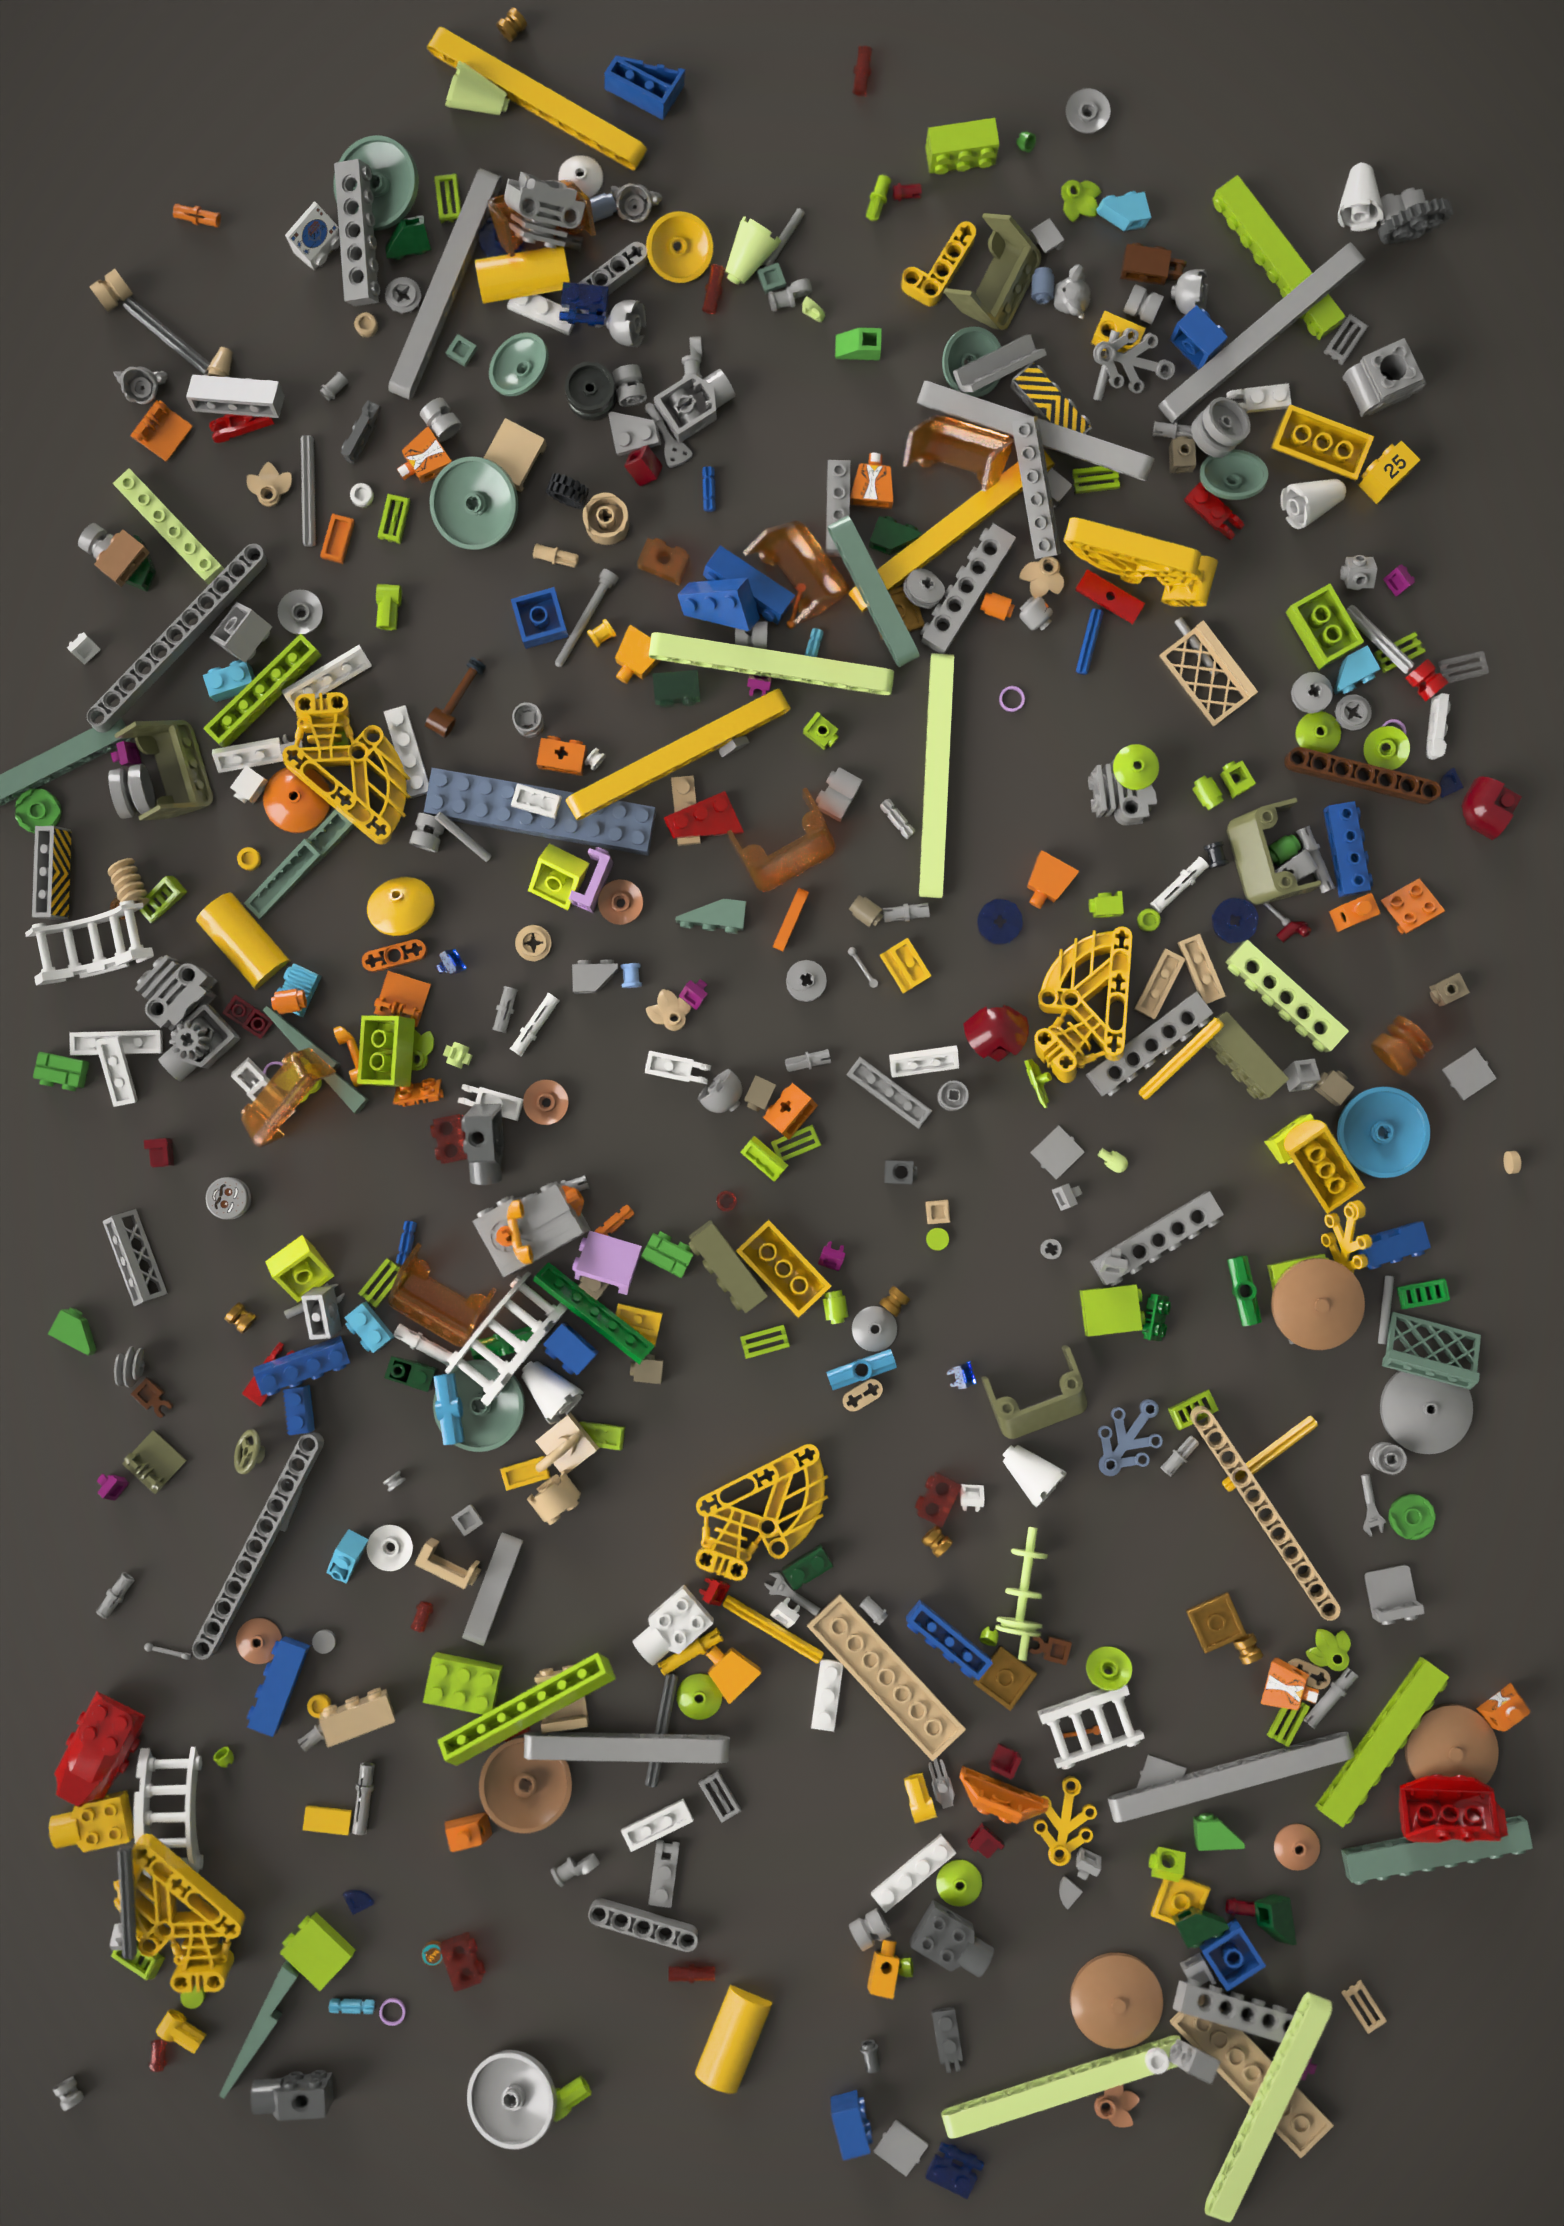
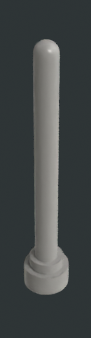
(606, 581)

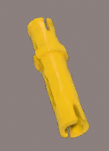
(698, 1647)

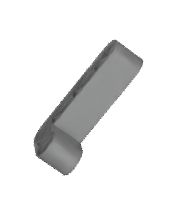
(617, 279)

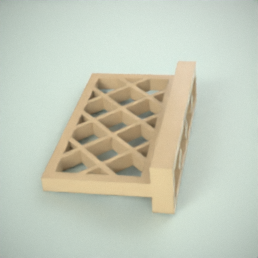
(1225, 662)

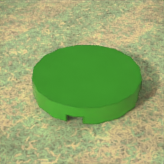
(37, 808)
(1412, 1516)

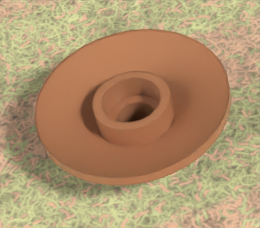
(619, 890)
(534, 1099)
(259, 1629)
(1291, 1837)

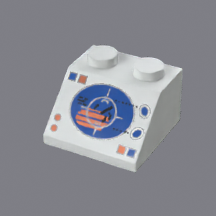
(313, 236)

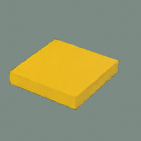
(1177, 1897)

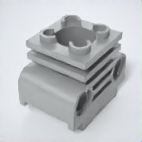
(542, 209)
(1376, 392)
(1113, 797)
(171, 987)

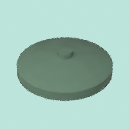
(392, 180)
(473, 503)
(486, 1425)

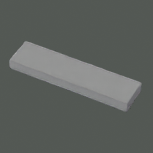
(889, 1092)

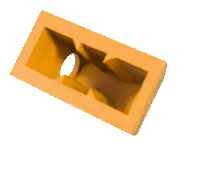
(634, 655)
(731, 1672)
(883, 1981)

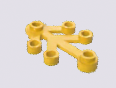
(1353, 1211)
(1065, 1825)

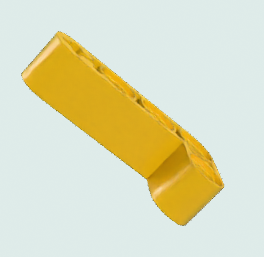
(943, 263)

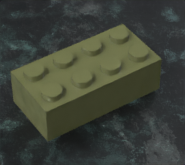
(1246, 1059)
(728, 1266)

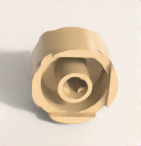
(615, 528)
(555, 1497)

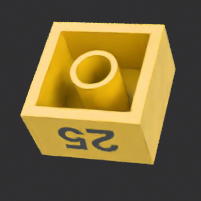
(1388, 471)

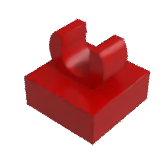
(716, 1591)

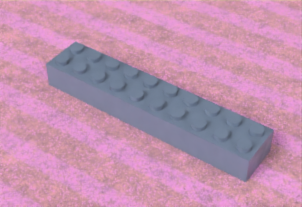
(489, 800)

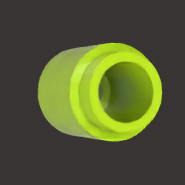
(1207, 792)
(835, 1306)

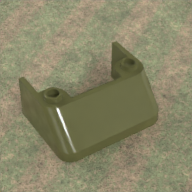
(1006, 277)
(178, 763)
(1253, 857)
(1019, 1422)

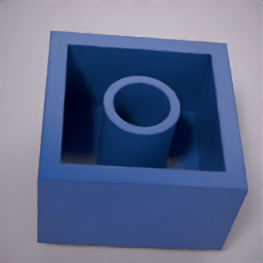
(1198, 337)
(539, 617)
(570, 1349)
(1232, 1956)
(851, 2124)

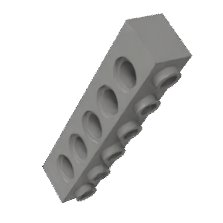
(346, 176)
(1036, 487)
(1002, 543)
(1193, 1005)
(1203, 1203)
(1187, 2002)

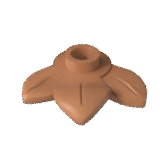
(1120, 2104)

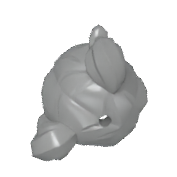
(634, 195)
(1076, 297)
(135, 378)

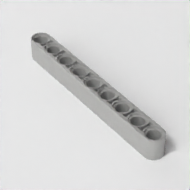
(626, 1747)

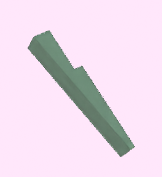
(299, 863)
(351, 1096)
(264, 2023)

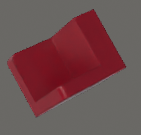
(643, 465)
(160, 1152)
(1005, 1761)
(985, 1841)

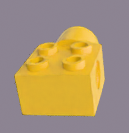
(95, 1824)

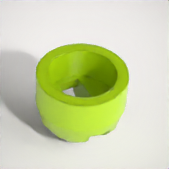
(989, 1637)
(223, 1757)
(907, 1967)

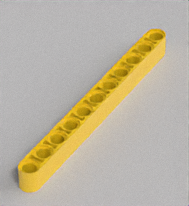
(540, 99)
(949, 530)
(677, 754)

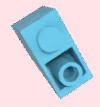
(1126, 211)
(1356, 668)
(347, 1556)

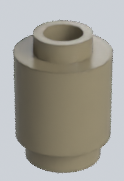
(866, 911)

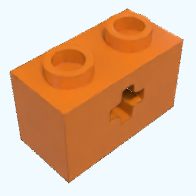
(570, 764)
(789, 1122)

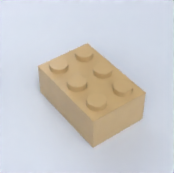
(356, 1716)

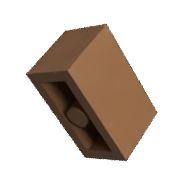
(121, 557)

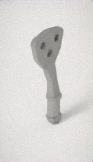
(670, 442)

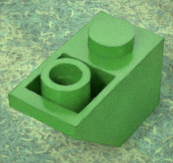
(859, 344)

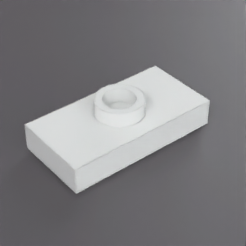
(536, 801)

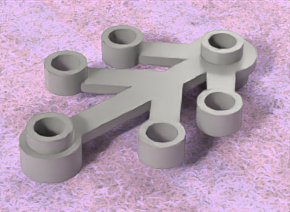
(1129, 359)

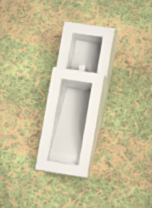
(251, 1079)

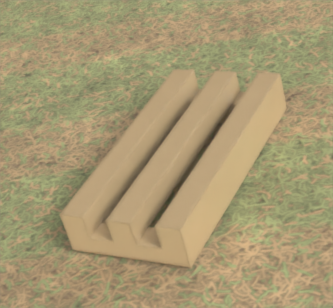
(1353, 1991)

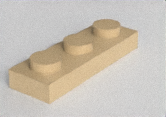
(684, 796)
(1201, 969)
(1159, 984)

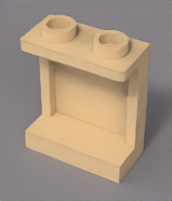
(515, 451)
(449, 1571)
(567, 1718)

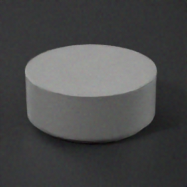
(324, 1641)

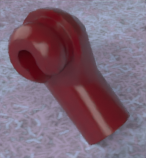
(1294, 927)

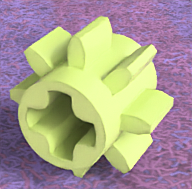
(457, 1055)

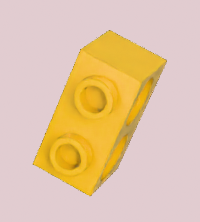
(1112, 322)

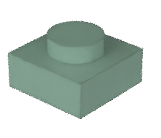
(771, 278)
(461, 350)

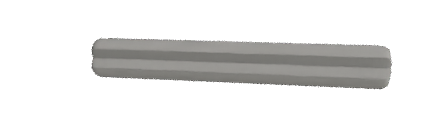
(1380, 639)

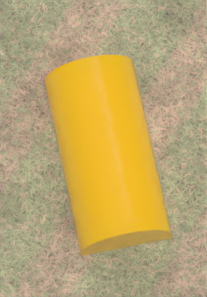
(523, 274)
(1322, 442)
(242, 939)
(1322, 1164)
(783, 1268)
(732, 2040)

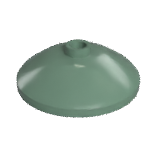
(968, 344)
(518, 364)
(1234, 476)

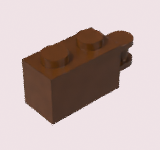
(1150, 264)

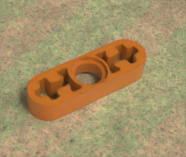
(791, 919)
(379, 966)

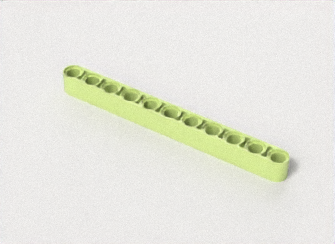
(771, 663)
(936, 775)
(1052, 2090)
(1268, 2107)

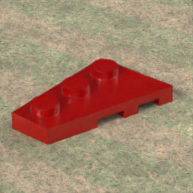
(705, 818)

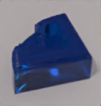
(1450, 783)
(358, 1900)

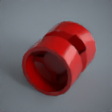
(1426, 680)

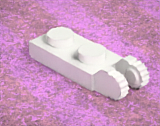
(1263, 398)
(1437, 726)
(674, 1067)
(510, 1105)

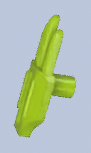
(1038, 1080)

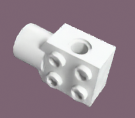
(673, 1626)

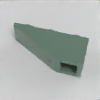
(720, 914)

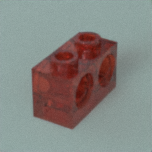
(443, 1141)
(944, 1501)
(456, 1962)

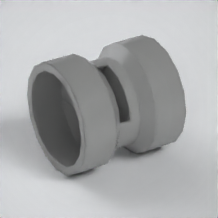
(68, 2093)

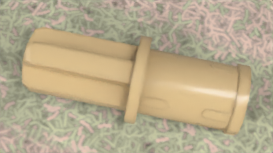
(555, 555)

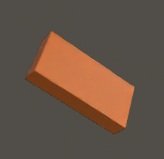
(337, 538)

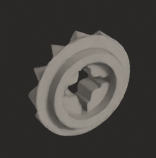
(403, 285)
(1363, 712)

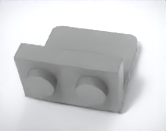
(1392, 1595)

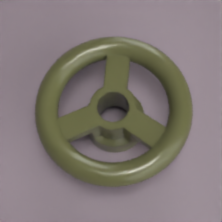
(251, 1453)

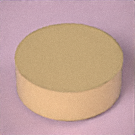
(366, 324)
(1512, 1162)

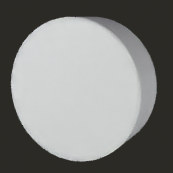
(361, 495)
(1157, 2060)

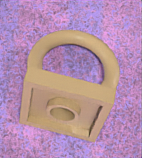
(565, 1445)

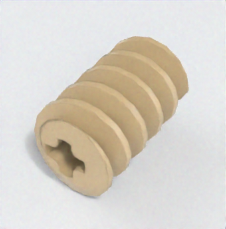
(126, 881)

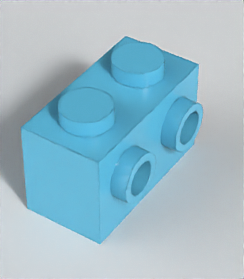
(228, 681)
(369, 1328)

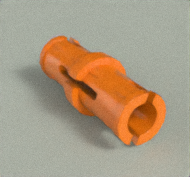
(182, 212)

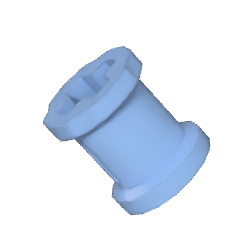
(631, 975)

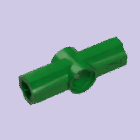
(1248, 1305)
(499, 1345)

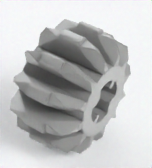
(183, 1046)

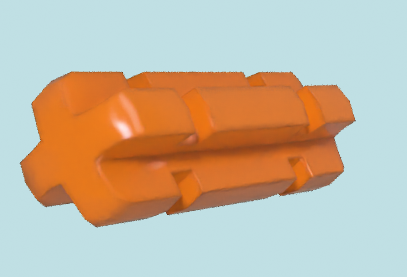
(615, 1221)

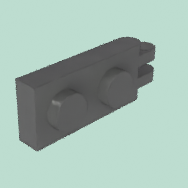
(947, 2037)

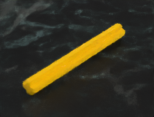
(1181, 1058)
(1274, 1450)
(773, 1629)

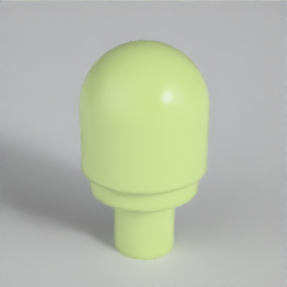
(1114, 1160)

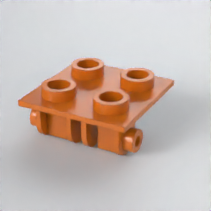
(161, 430)
(1412, 906)
(402, 997)
(427, 1089)

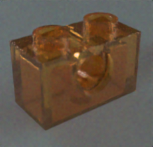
(673, 570)

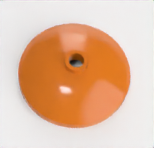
(300, 814)

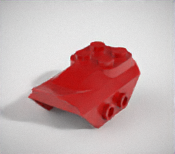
(98, 1750)
(1450, 1808)

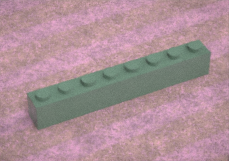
(1405, 1856)

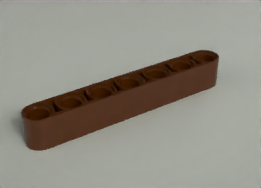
(1372, 772)

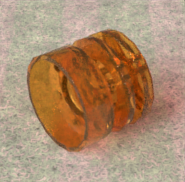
(1403, 1044)

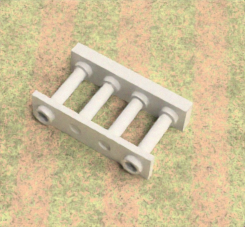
(1073, 1708)

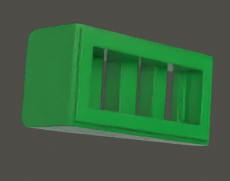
(1442, 1287)

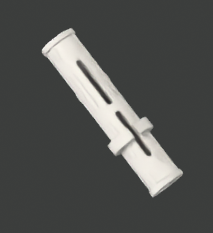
(1198, 867)
(534, 1025)
(422, 1344)

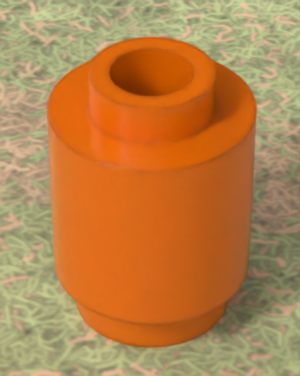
(997, 606)
(289, 1001)

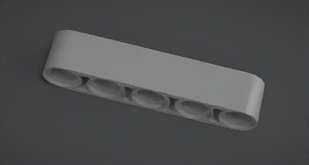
(492, 1589)
(650, 1934)

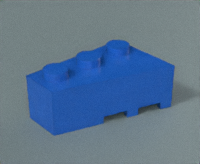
(644, 85)
(721, 602)
(1396, 1244)

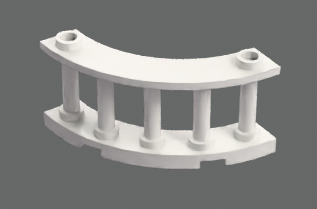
(100, 963)
(522, 1348)
(144, 1818)

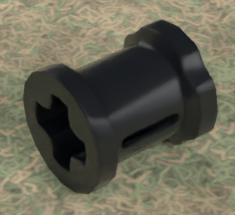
(1216, 855)

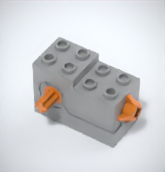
(548, 1224)

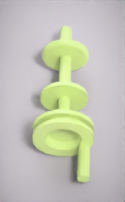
(1018, 1624)

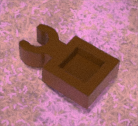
(149, 1395)
(1054, 1649)

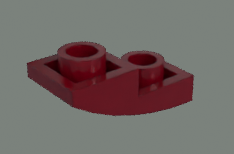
(247, 1016)

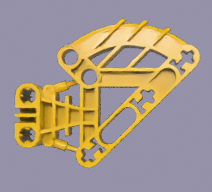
(1135, 556)
(324, 722)
(1066, 1046)
(727, 1548)
(201, 1956)

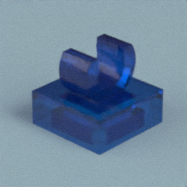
(450, 962)
(963, 1374)

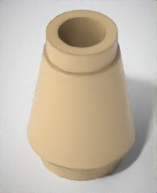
(221, 363)

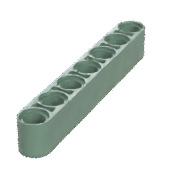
(873, 591)
(58, 761)

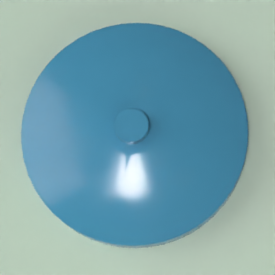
(1383, 1132)

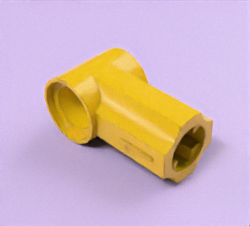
(921, 1804)
(177, 2029)

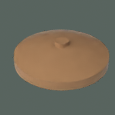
(1318, 1303)
(1452, 1743)
(523, 1792)
(1116, 2000)

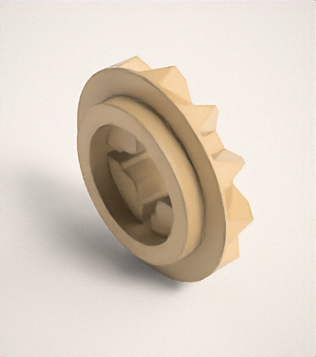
(526, 936)

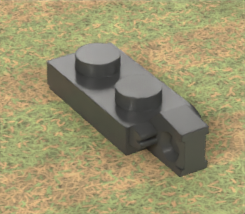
(361, 432)

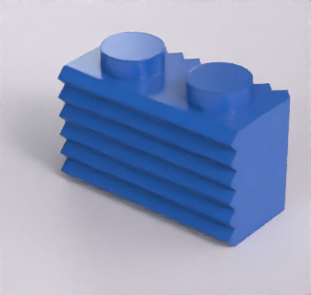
(299, 1410)

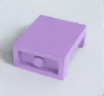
(599, 878)
(607, 1260)

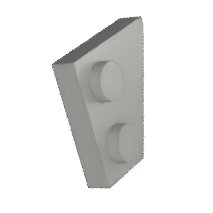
(632, 432)

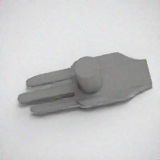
(942, 1785)

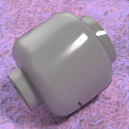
(1036, 613)

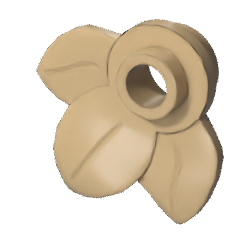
(269, 482)
(1042, 580)
(668, 1007)

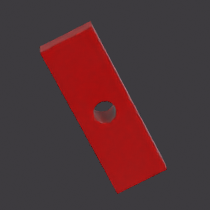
(1097, 588)

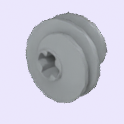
(923, 588)
(1316, 682)
(803, 969)
(129, 1369)

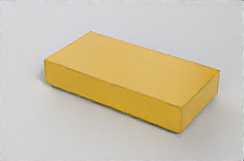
(523, 1473)
(327, 1820)

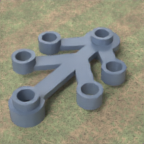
(1126, 1440)

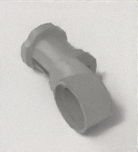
(786, 297)
(692, 361)
(571, 1868)

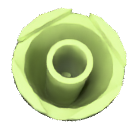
(475, 92)
(749, 250)

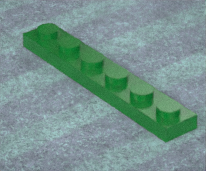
(594, 1313)

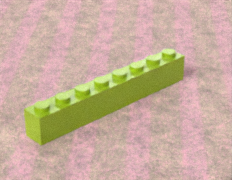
(1273, 251)
(526, 1709)
(1382, 1741)

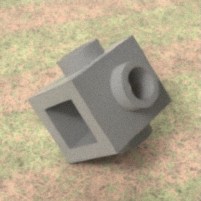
(1359, 572)

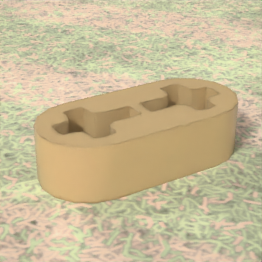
(865, 1400)
(1314, 1669)

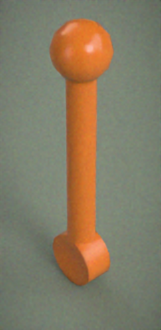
(790, 623)
(1095, 1730)

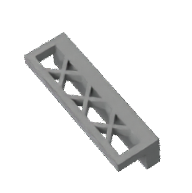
(997, 364)
(127, 1260)

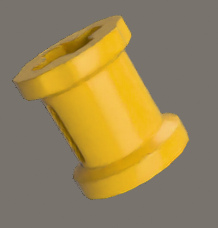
(601, 633)

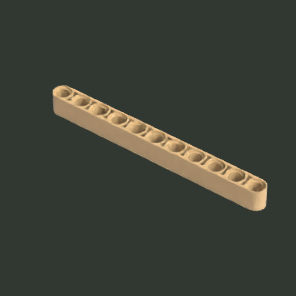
(1270, 1522)

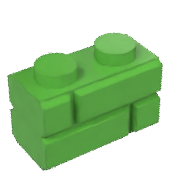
(60, 1070)
(667, 1254)

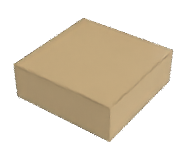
(937, 1212)

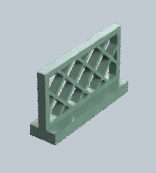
(1427, 1368)

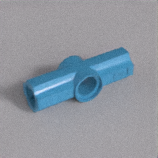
(876, 1365)
(449, 1408)

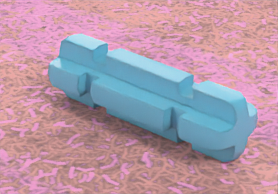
(814, 643)
(352, 2006)

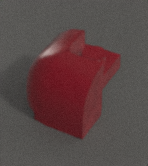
(1489, 806)
(997, 1032)

